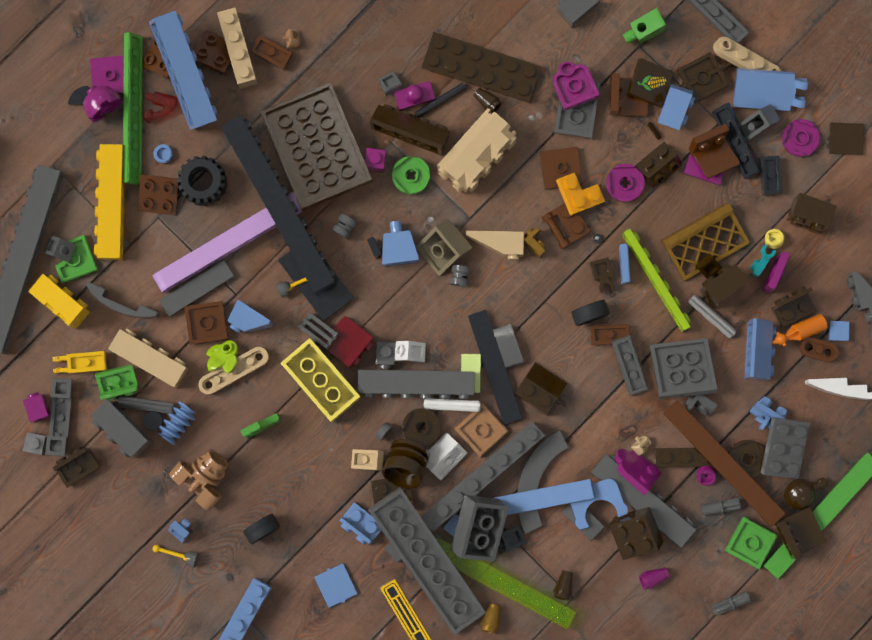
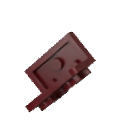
(350, 343)

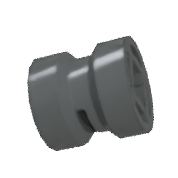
(344, 226)
(460, 275)

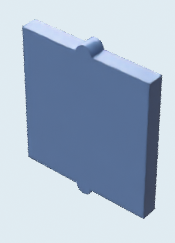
(335, 585)

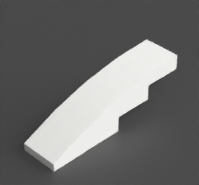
(839, 387)

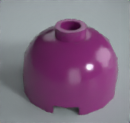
(100, 101)

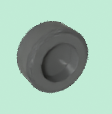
(384, 431)

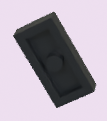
(771, 175)

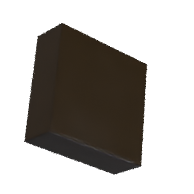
(708, 266)

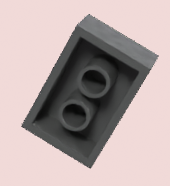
(120, 429)
(479, 528)

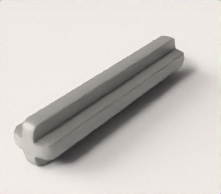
(712, 316)

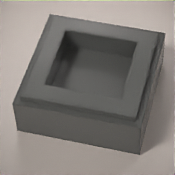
(390, 83)

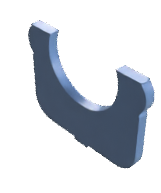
(603, 490)

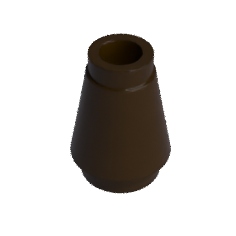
(487, 100)
(563, 587)

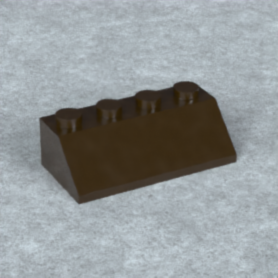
(409, 129)

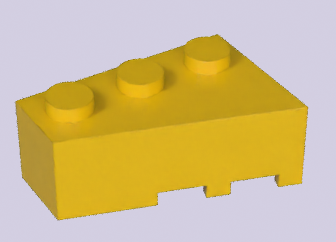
(59, 300)

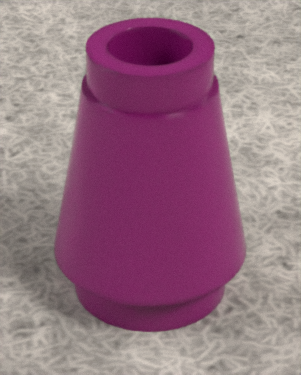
(652, 578)

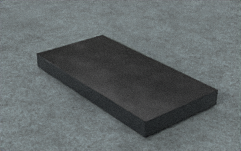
(325, 302)

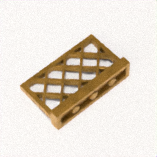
(696, 227)

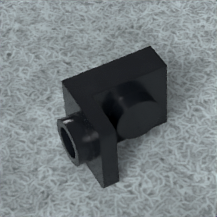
(511, 539)

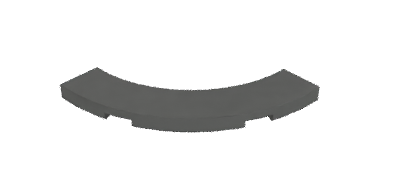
(532, 474)

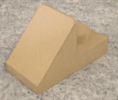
(367, 459)

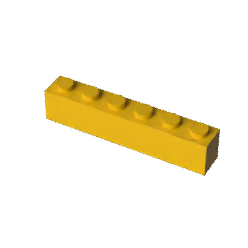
(110, 203)

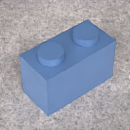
(675, 107)

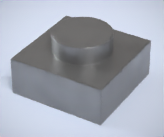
(34, 443)

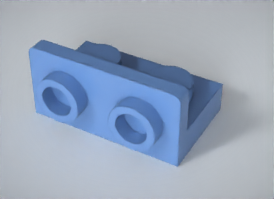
(360, 523)

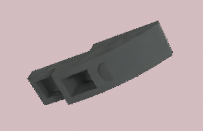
(862, 296)

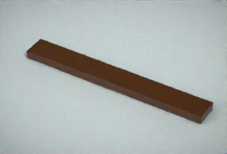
(724, 463)

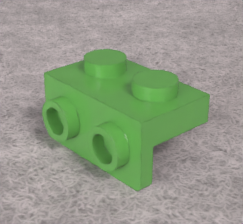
(117, 382)

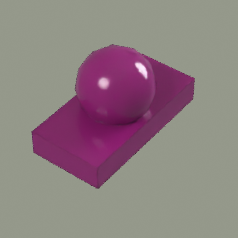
(414, 95)

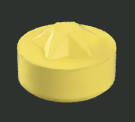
(774, 238)

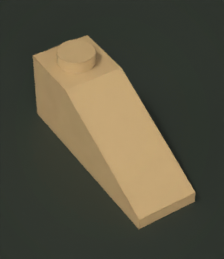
(505, 243)

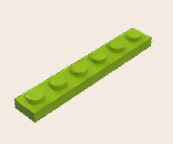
(660, 286)

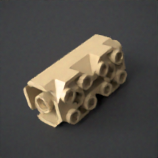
(476, 152)

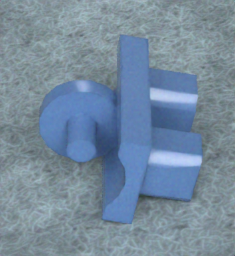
(765, 414)

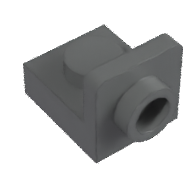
(59, 248)
(385, 355)
(702, 404)

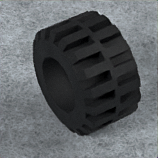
(197, 165)

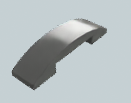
(142, 312)
(60, 417)

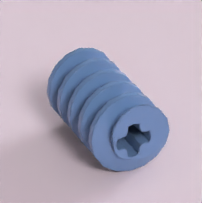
(177, 423)

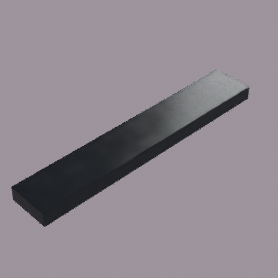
(494, 367)

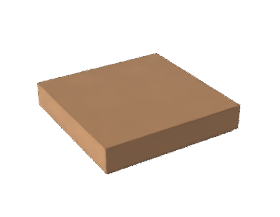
(481, 430)

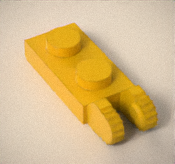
(82, 362)

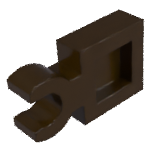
(602, 271)

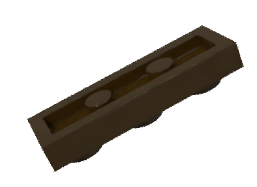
(679, 458)

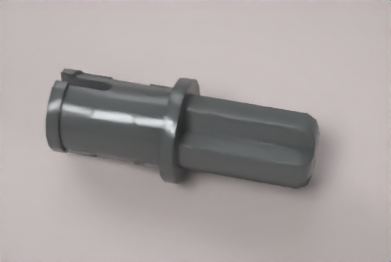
(721, 506)
(730, 603)

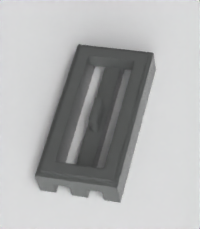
(306, 321)

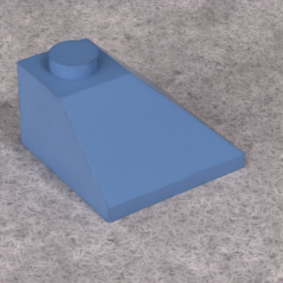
(246, 319)

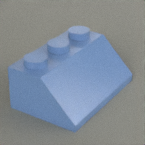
(759, 350)

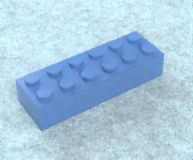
(183, 70)

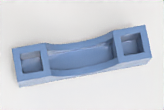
(246, 610)

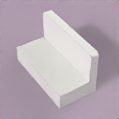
(444, 456)

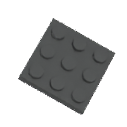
(683, 368)

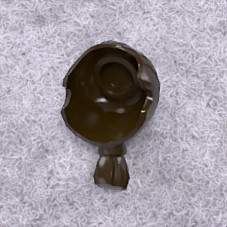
(801, 493)

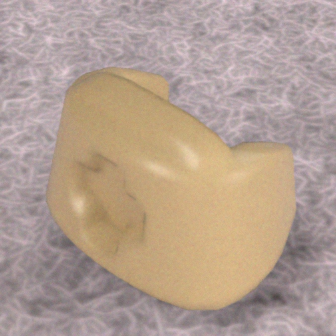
(641, 445)

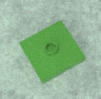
(751, 543)

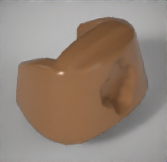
(291, 38)

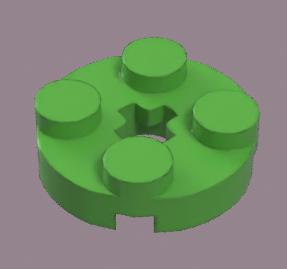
(411, 164)

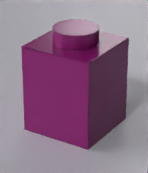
(375, 160)
(36, 407)

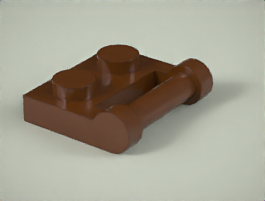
(572, 223)

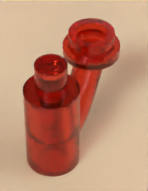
(160, 99)

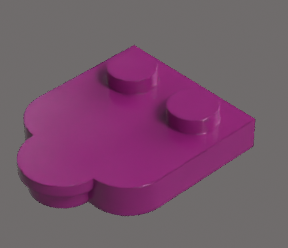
(574, 85)
(637, 470)

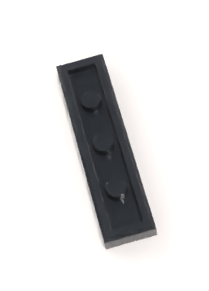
(737, 141)

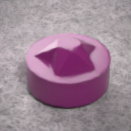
(706, 475)

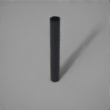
(440, 100)

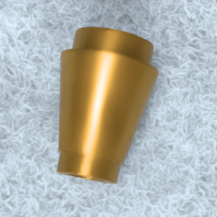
(491, 619)

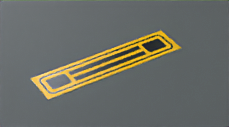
(404, 611)

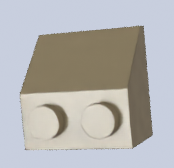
(443, 246)

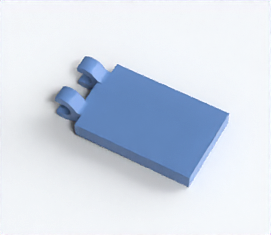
(766, 87)

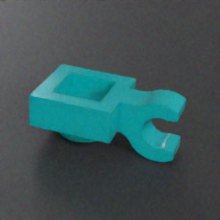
(758, 265)

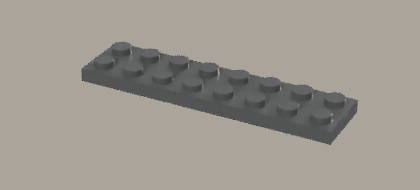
(426, 560)

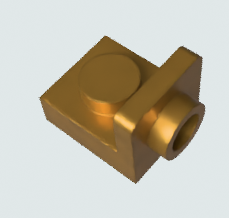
(535, 246)

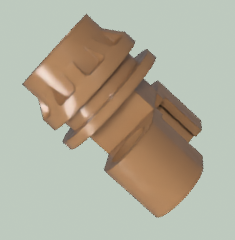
(200, 477)

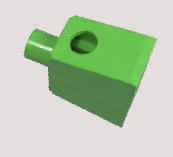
(651, 21)

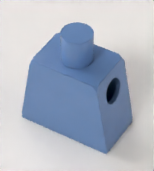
(398, 246)

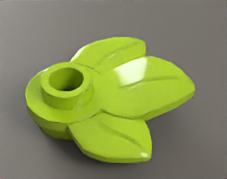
(221, 357)

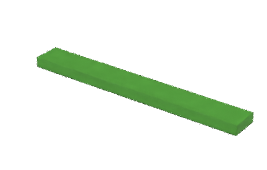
(132, 108)
(827, 509)

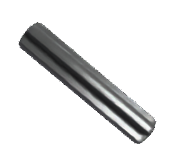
(145, 404)

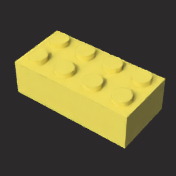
(320, 380)

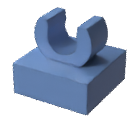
(180, 530)

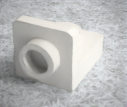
(410, 351)

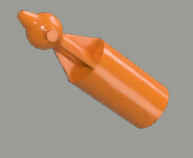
(802, 330)

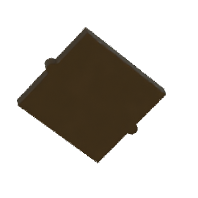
(846, 138)

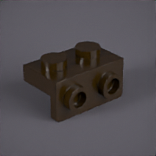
(659, 164)
(76, 466)

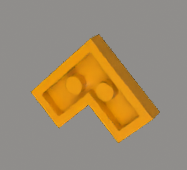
(576, 198)

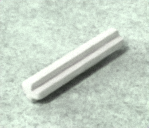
(454, 405)

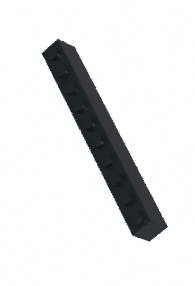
(278, 205)

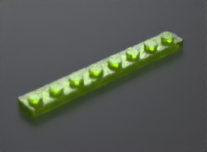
(511, 588)

